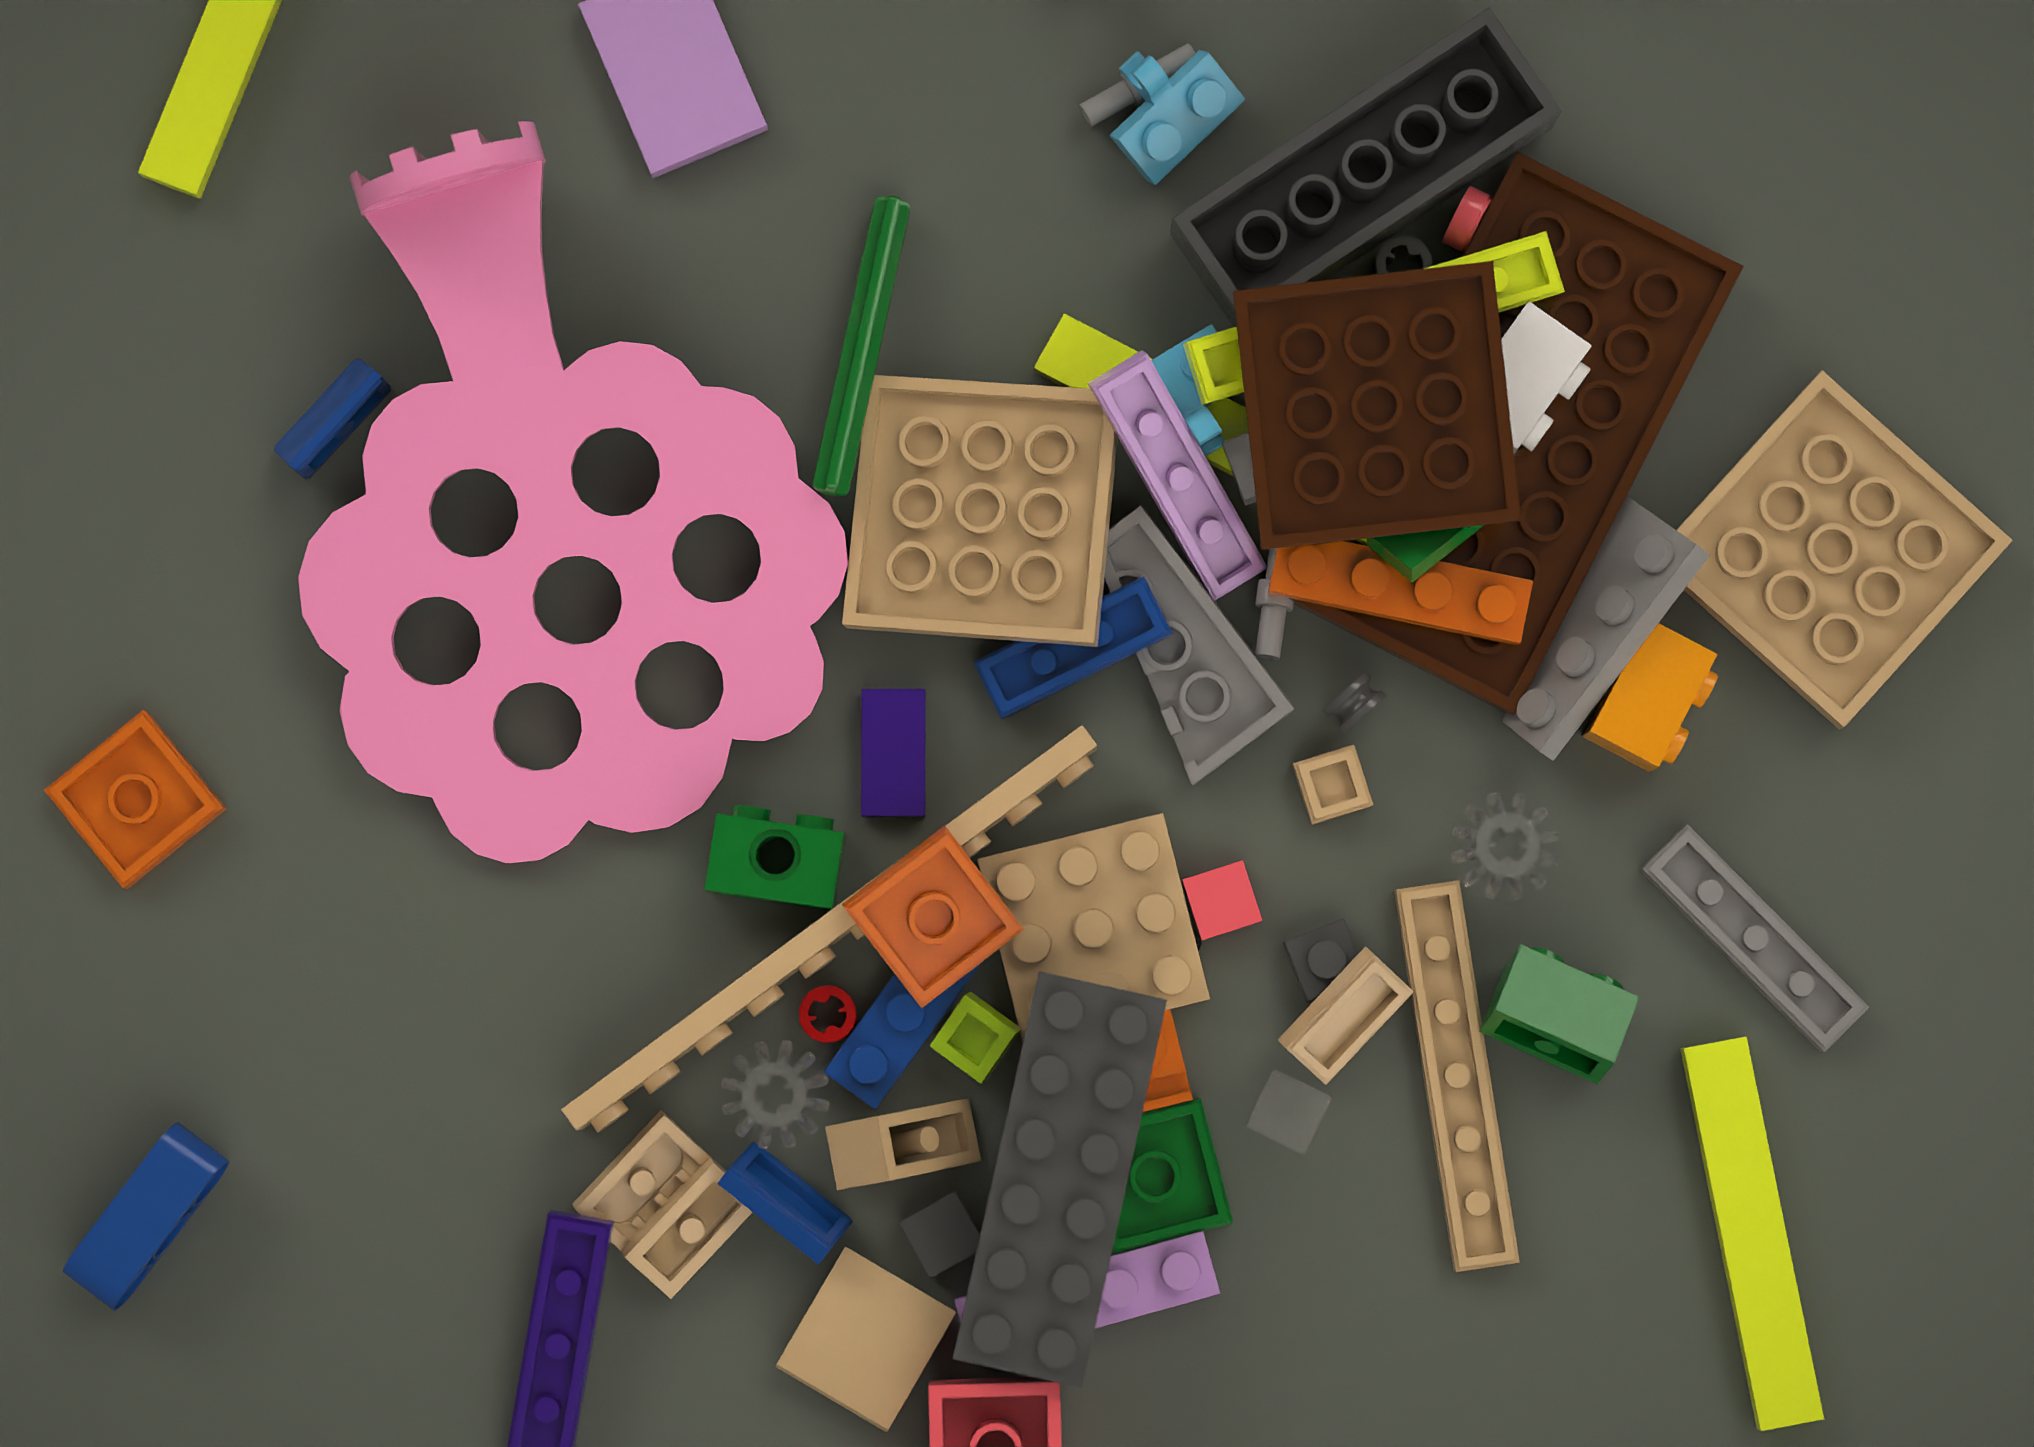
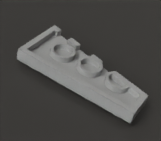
(1615, 610)
(1205, 674)

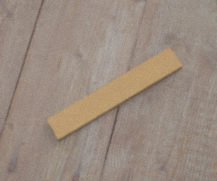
(1456, 1076)

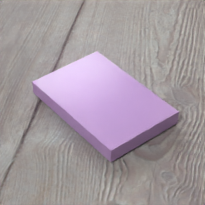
(674, 77)

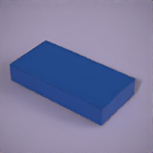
(785, 1202)

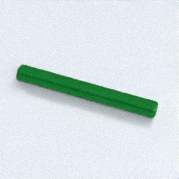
(861, 346)

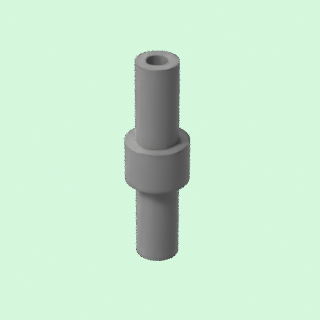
(1124, 94)
(1271, 617)

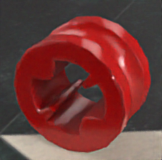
(823, 995)

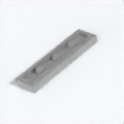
(1754, 938)

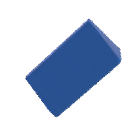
(332, 418)

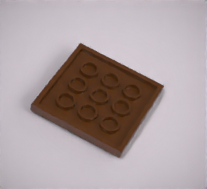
(1377, 405)

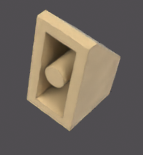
(903, 1144)

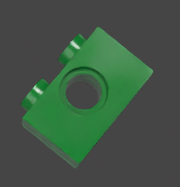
(736, 866)

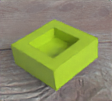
(975, 1037)

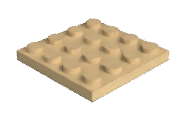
(981, 511)
(1835, 549)

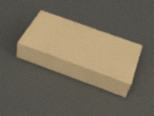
(1345, 1015)

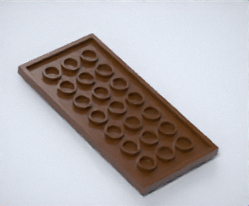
(1646, 310)

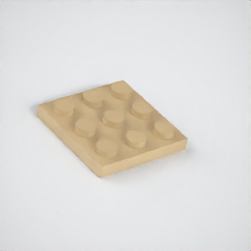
(1100, 913)

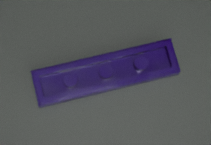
(560, 1331)

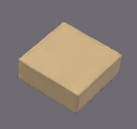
(1332, 784)

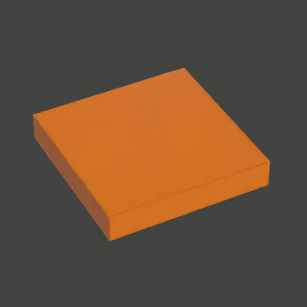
(135, 799)
(932, 916)

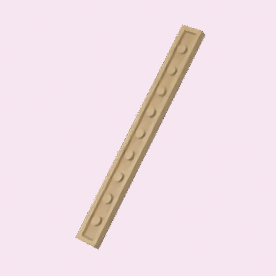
(811, 948)

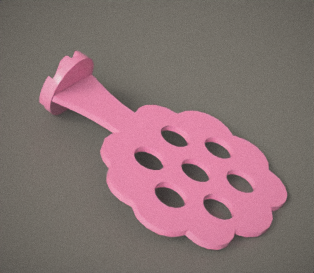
(473, 252)

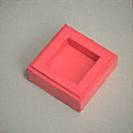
(1221, 900)

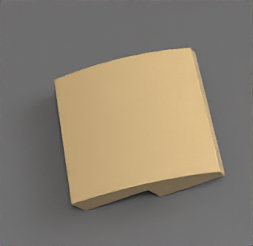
(664, 1204)
(865, 1339)

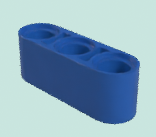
(146, 1216)

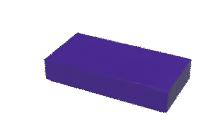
(893, 753)

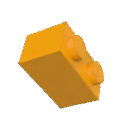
(1650, 698)

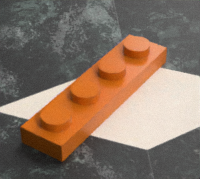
(1441, 598)

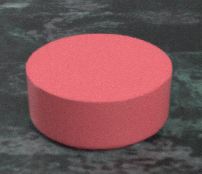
(1467, 219)

